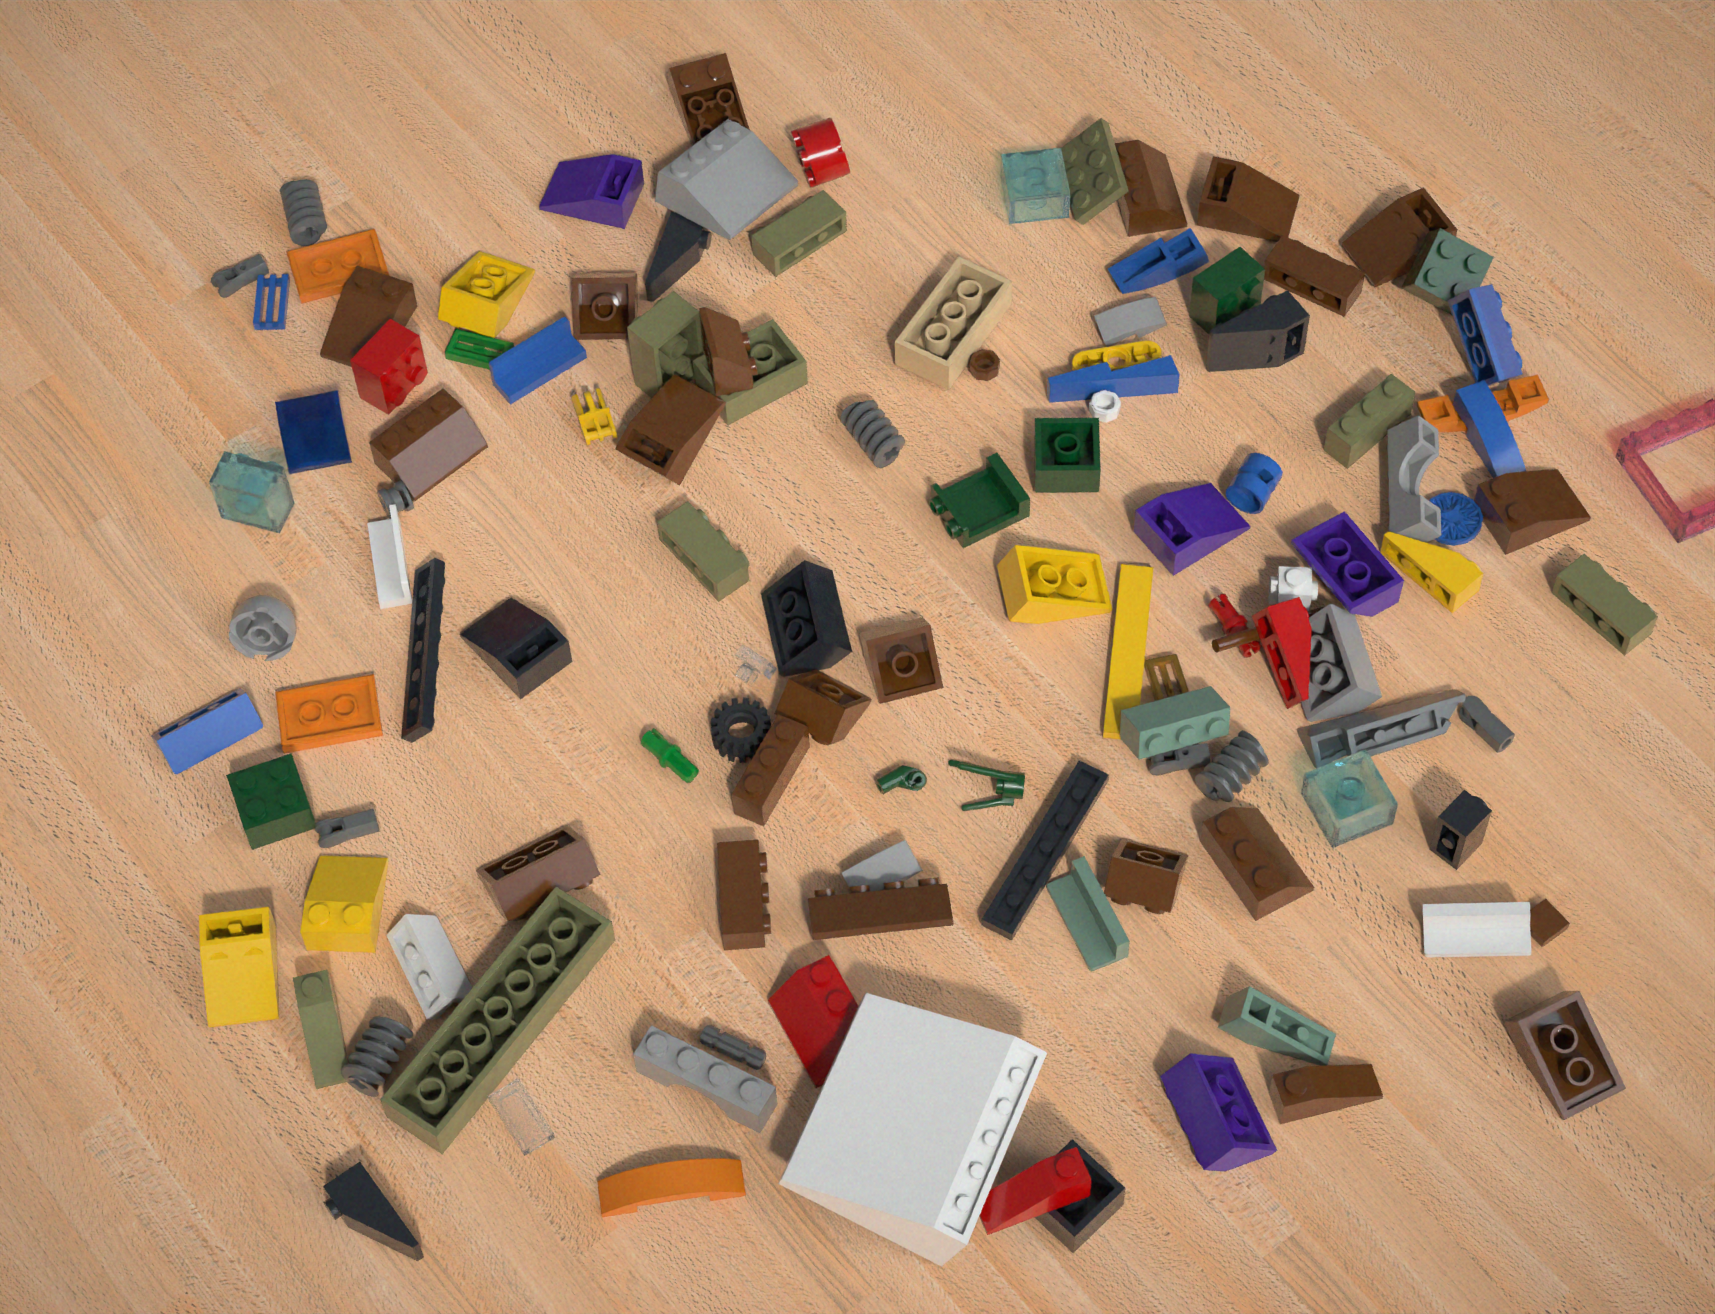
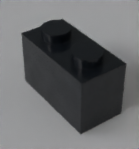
(1460, 829)

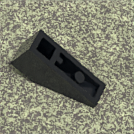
(676, 254)
(368, 1211)

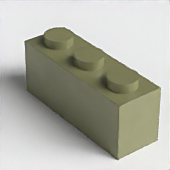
(799, 233)
(1369, 421)
(704, 550)
(1604, 604)

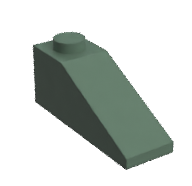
(1275, 1027)

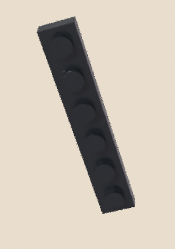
(423, 651)
(1045, 850)

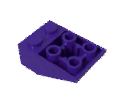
(595, 189)
(1187, 525)

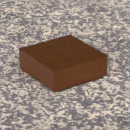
(1546, 923)

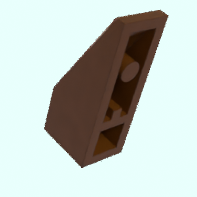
(1322, 1089)

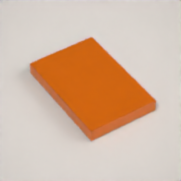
(327, 266)
(328, 713)

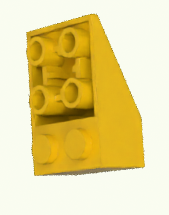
(239, 966)

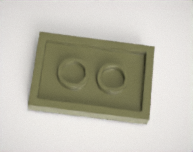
(1093, 171)

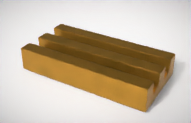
(1153, 680)

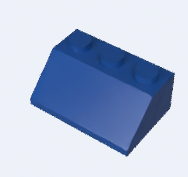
(1485, 335)

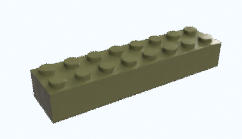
(498, 1020)

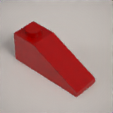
(1287, 643)
(1036, 1191)

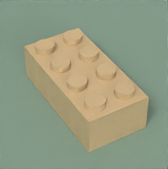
(953, 322)

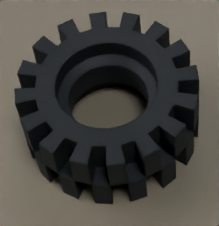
(736, 714)

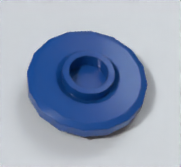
(1459, 518)

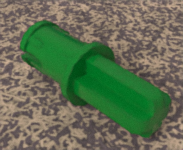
(669, 755)

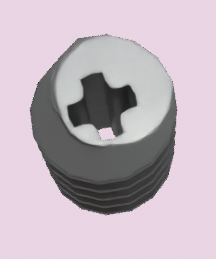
(303, 211)
(873, 432)
(1232, 768)
(373, 1053)

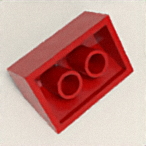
(815, 1015)

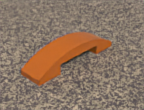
(1516, 400)
(670, 1182)

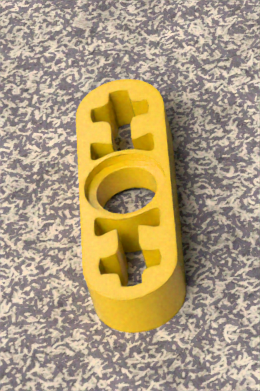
(1124, 351)

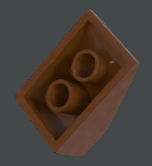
(363, 309)
(1528, 507)
(1565, 1053)

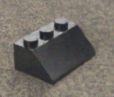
(806, 620)

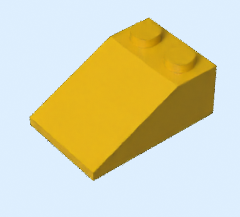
(484, 294)
(1052, 585)
(344, 904)

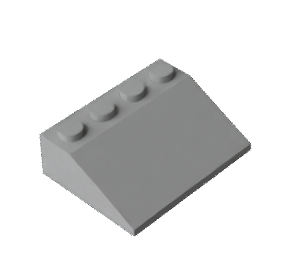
(724, 180)

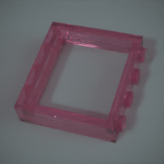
(1659, 434)

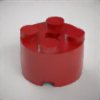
(820, 152)

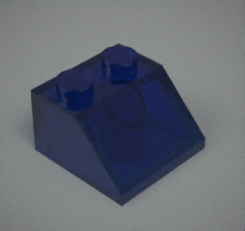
(313, 432)

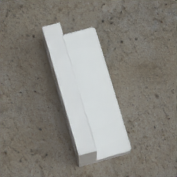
(390, 561)
(1477, 929)
(429, 963)

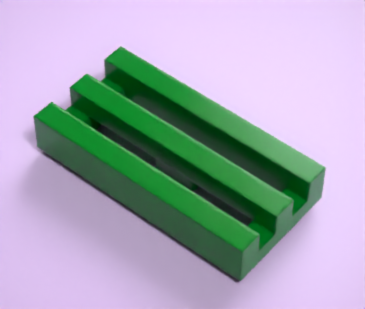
(476, 354)

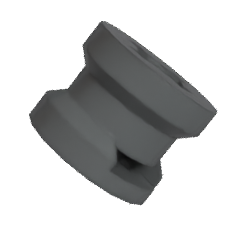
(392, 496)

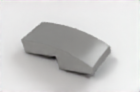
(1129, 319)
(887, 866)

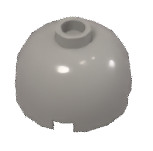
(263, 627)

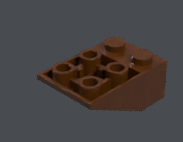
(705, 96)
(1245, 201)
(1393, 237)
(671, 428)

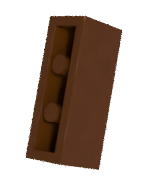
(1313, 275)
(770, 770)
(743, 894)

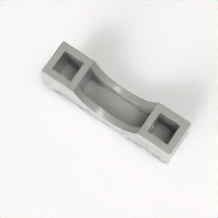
(1410, 452)
(732, 1089)

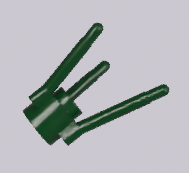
(1008, 784)

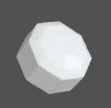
(1105, 406)

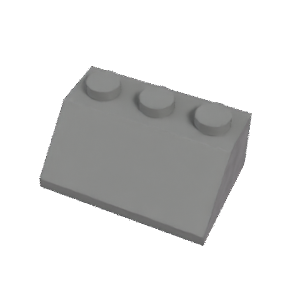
(1340, 667)

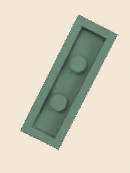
(1089, 916)

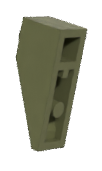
(321, 1027)

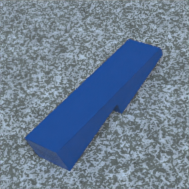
(1142, 379)

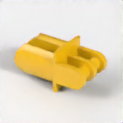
(595, 422)

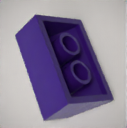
(1350, 566)
(1217, 1112)

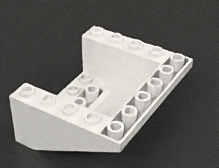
(913, 1125)

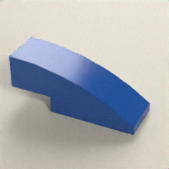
(1159, 263)
(1488, 429)

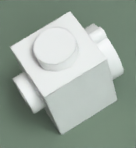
(1293, 583)

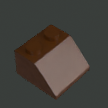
(604, 305)
(726, 353)
(901, 660)
(822, 705)
(1145, 876)

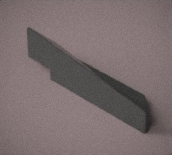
(1380, 728)

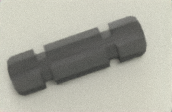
(733, 1047)

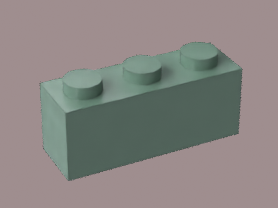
(1174, 722)

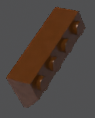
(879, 911)

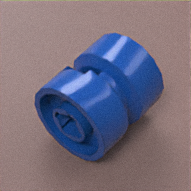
(1254, 483)

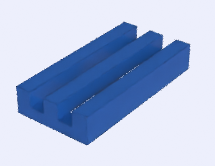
(272, 283)

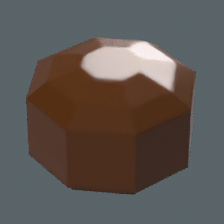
(984, 365)

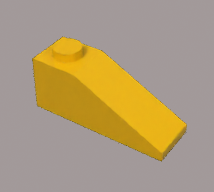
(1437, 570)

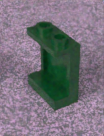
(981, 503)

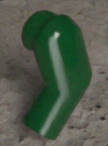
(902, 777)

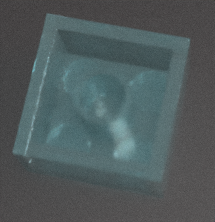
(1035, 185)
(252, 491)
(1349, 798)

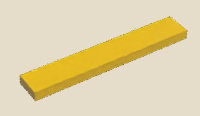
(1128, 645)

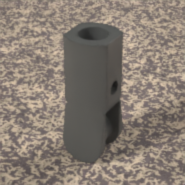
(239, 276)
(1486, 724)
(1183, 758)
(353, 826)

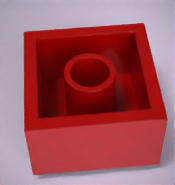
(389, 366)

